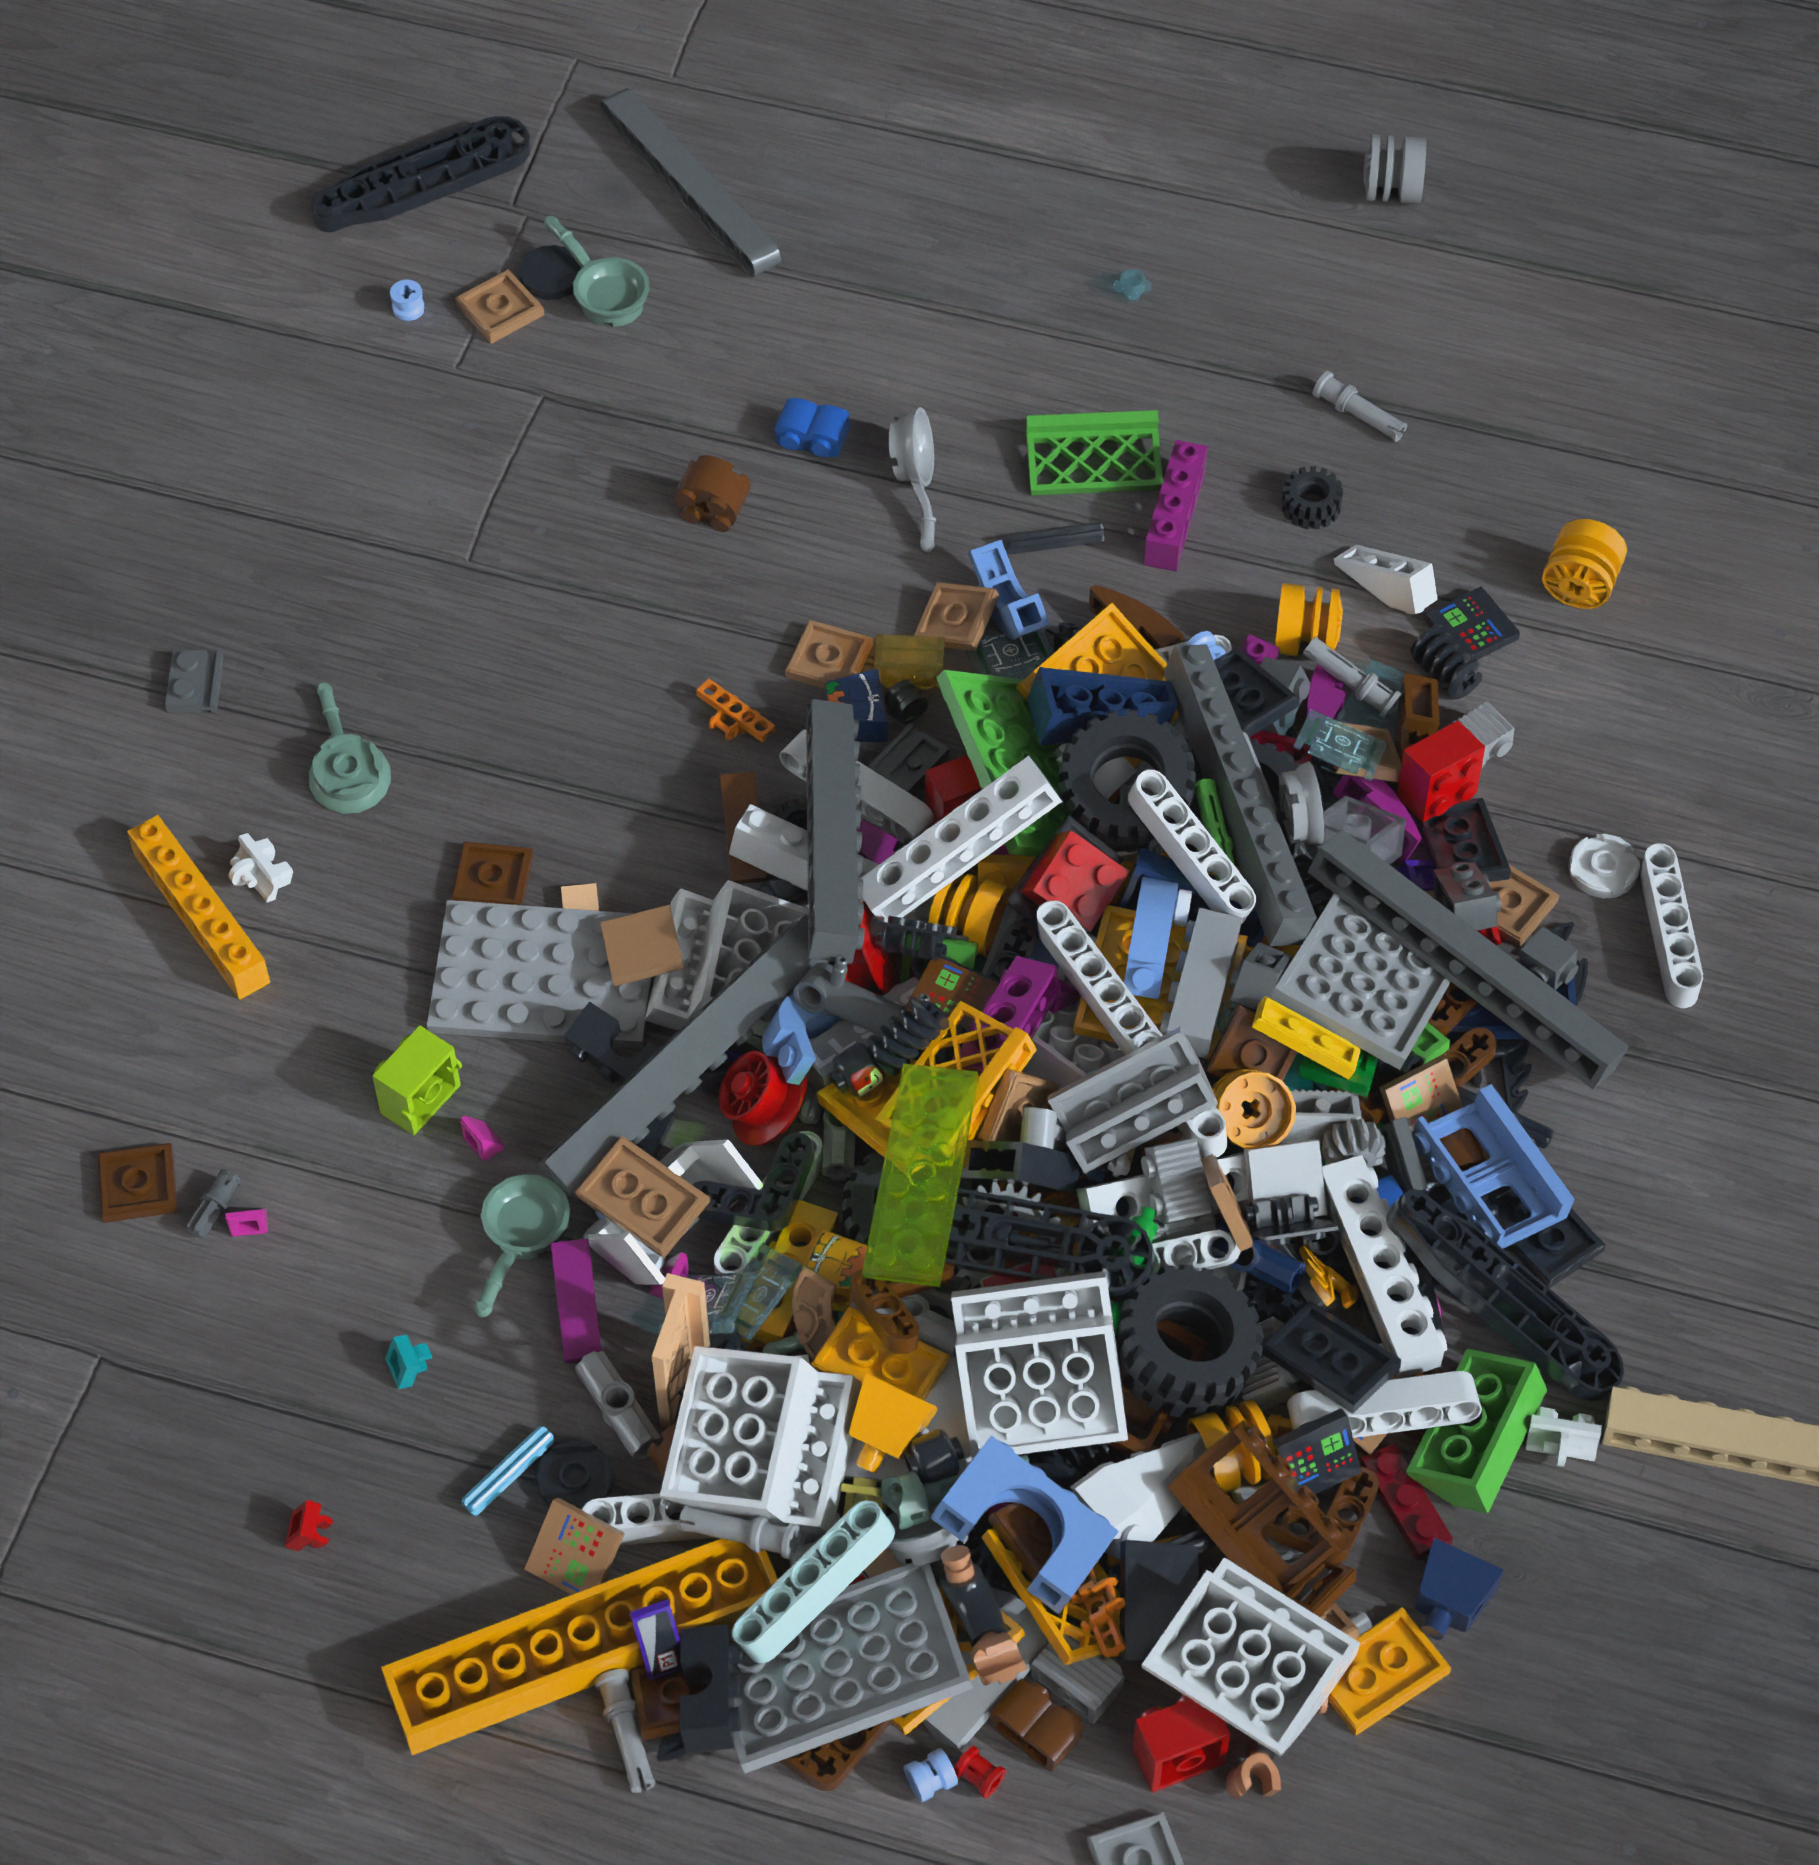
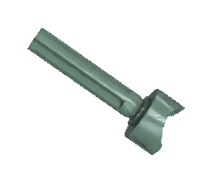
(913, 1498)

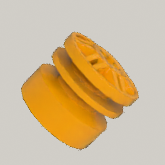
(1584, 563)
(1304, 619)
(971, 912)
(1271, 1107)
(1228, 1469)

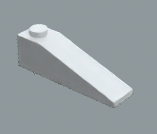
(1135, 1490)

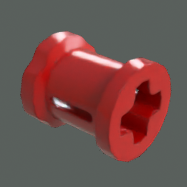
(979, 1772)

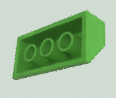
(1472, 1458)

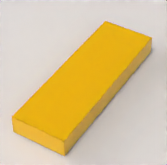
(1306, 1037)

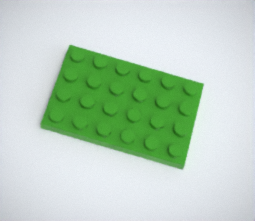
(998, 735)

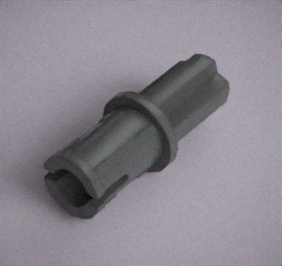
(212, 1204)

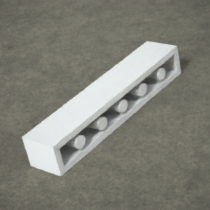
(782, 851)

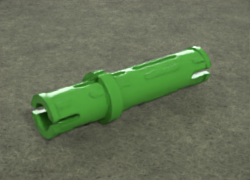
(1213, 816)

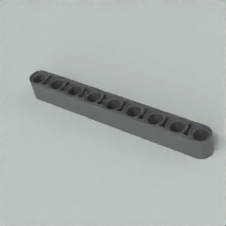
(690, 182)

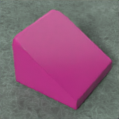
(481, 1137)
(247, 1222)
(677, 1266)

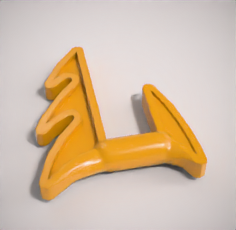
(1326, 1279)

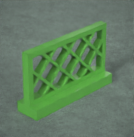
(1096, 428)

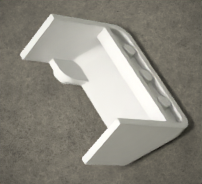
(693, 1162)

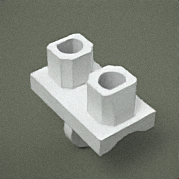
(254, 867)
(1563, 1437)

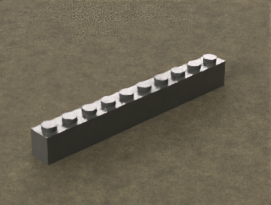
(1246, 808)
(832, 833)
(1468, 959)
(684, 1058)

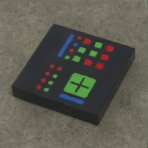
(1474, 623)
(1320, 1452)

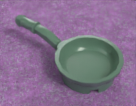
(607, 287)
(347, 771)
(522, 1221)

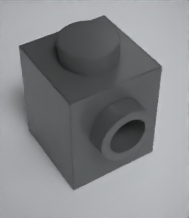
(1550, 958)

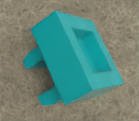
(406, 1360)

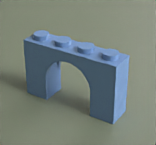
(1076, 1531)

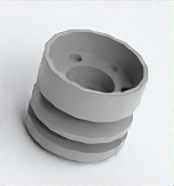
(1395, 169)

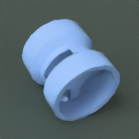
(930, 1775)

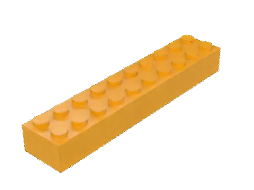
(566, 1643)

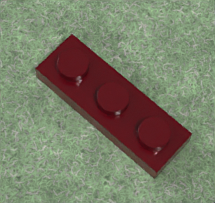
(1406, 1501)

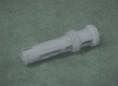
(1347, 399)
(1364, 685)
(757, 1534)
(621, 1713)

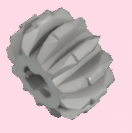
(1354, 1140)

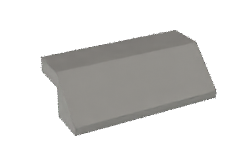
(1132, 1100)
(966, 1713)

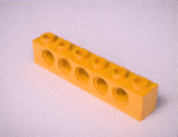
(199, 907)

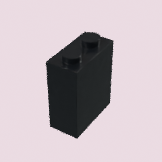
(1021, 1165)

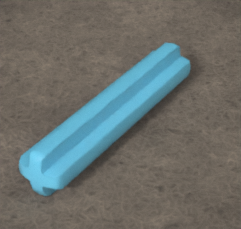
(507, 1470)

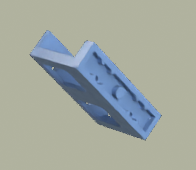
(1511, 1162)

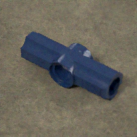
(1267, 1262)

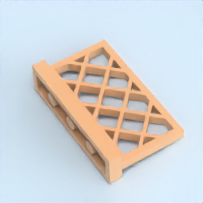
(682, 1330)

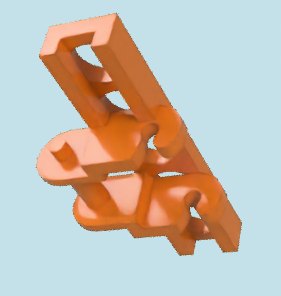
(741, 725)
(1105, 1613)

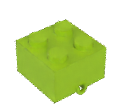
(416, 1079)

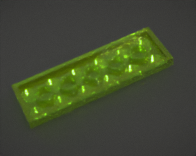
(921, 1175)

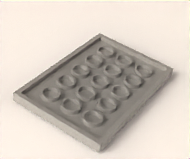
(528, 974)
(1361, 984)
(855, 1665)

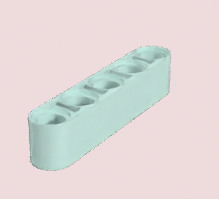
(813, 1582)

